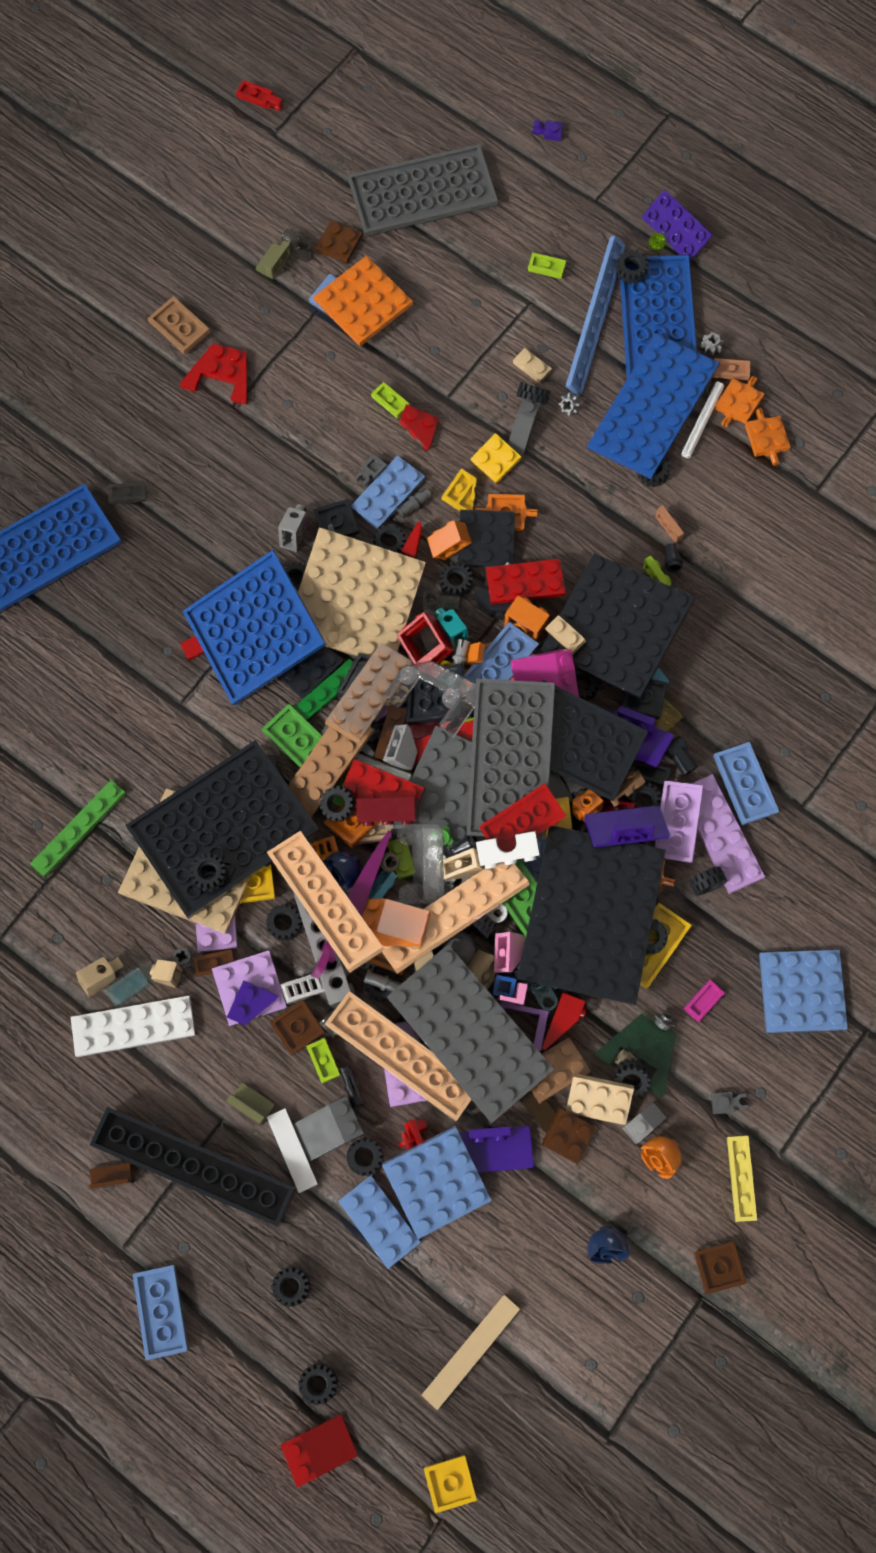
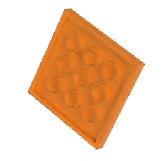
(363, 300)

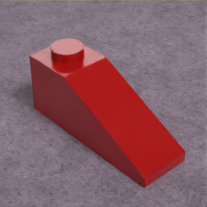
(565, 1017)

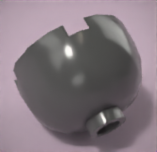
(463, 946)

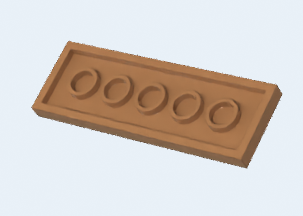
(366, 694)
(325, 767)

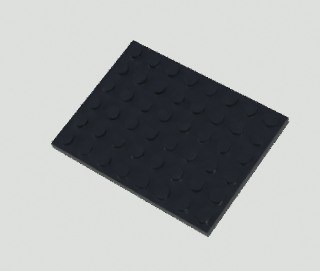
(228, 811)
(591, 916)

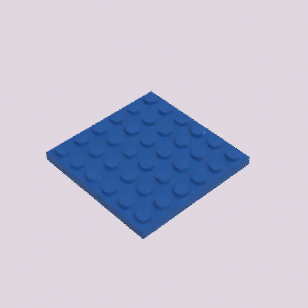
(254, 627)

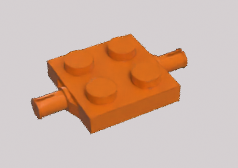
(739, 401)
(767, 436)
(510, 503)

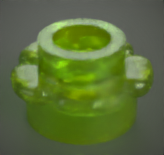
(657, 237)

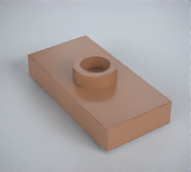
(670, 524)

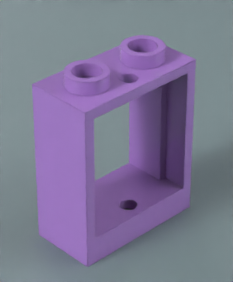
(532, 1011)

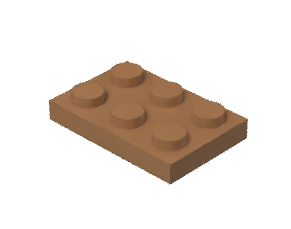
(179, 325)
(565, 1062)

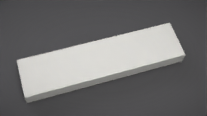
(292, 1150)

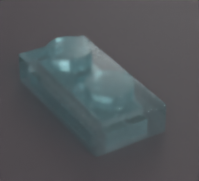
(127, 987)

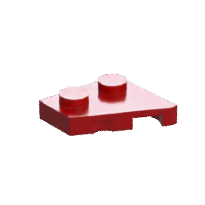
(419, 424)

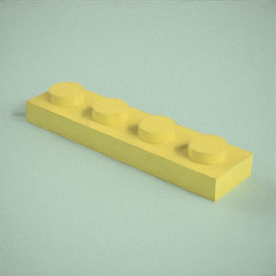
(741, 1178)

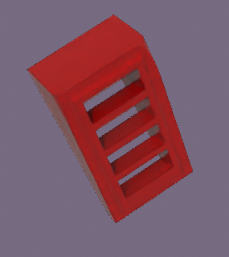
(412, 544)

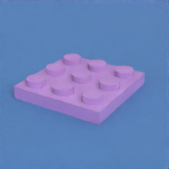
(253, 969)

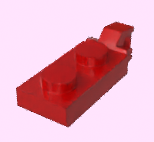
(259, 96)

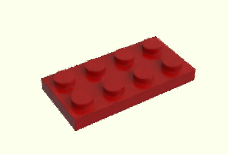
(525, 580)
(372, 782)
(531, 813)

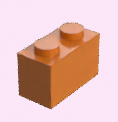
(449, 540)

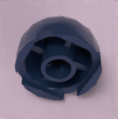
(343, 868)
(607, 1245)

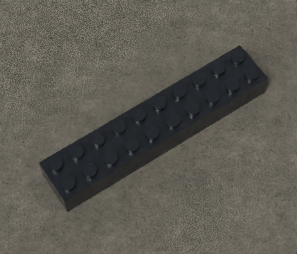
(193, 1166)

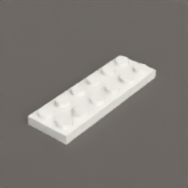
(132, 1026)

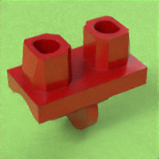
(412, 1135)

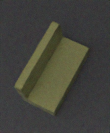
(274, 259)
(251, 1103)

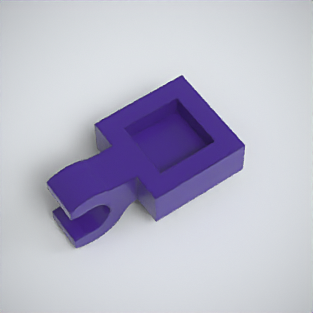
(551, 130)

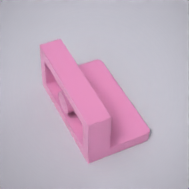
(518, 996)

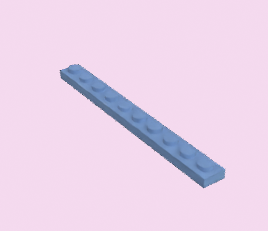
(595, 317)

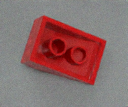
(318, 1450)

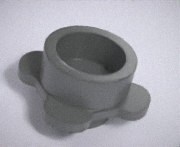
(664, 1021)

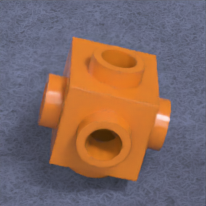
(586, 804)

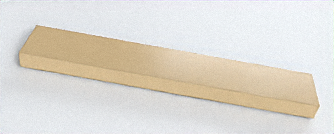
(470, 1352)

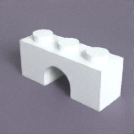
(491, 854)

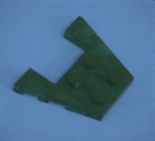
(646, 1043)

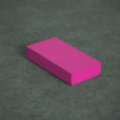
(704, 1000)

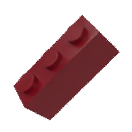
(387, 810)

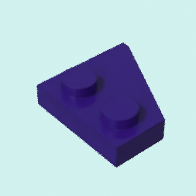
(250, 1002)

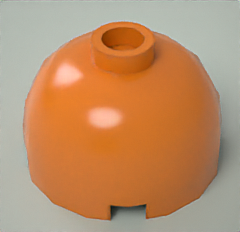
(662, 1155)

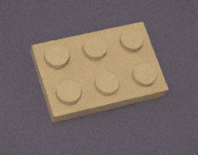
(599, 1099)

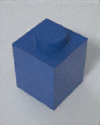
(503, 985)

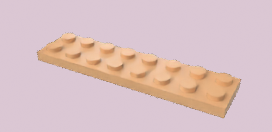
(325, 901)
(460, 909)
(398, 1054)

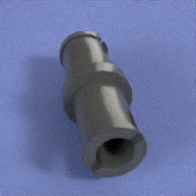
(414, 502)
(383, 982)

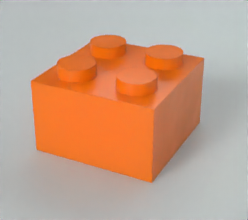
(527, 618)

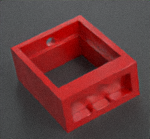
(436, 655)

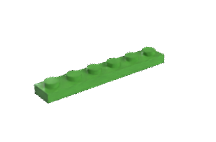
(78, 828)

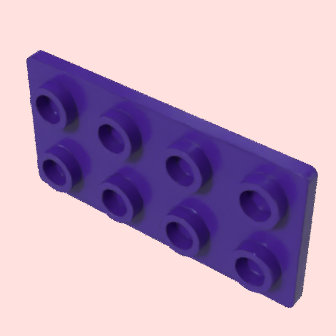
(677, 225)
(656, 740)
(626, 826)
(499, 1148)

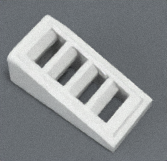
(289, 1000)

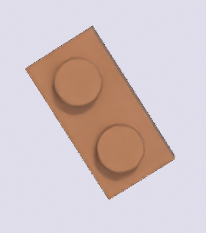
(732, 369)

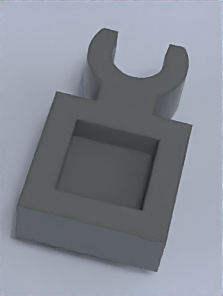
(372, 468)
(724, 1102)

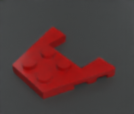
(223, 365)

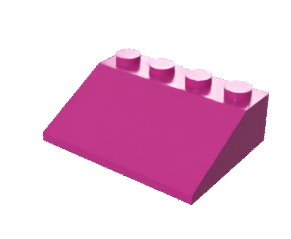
(550, 666)

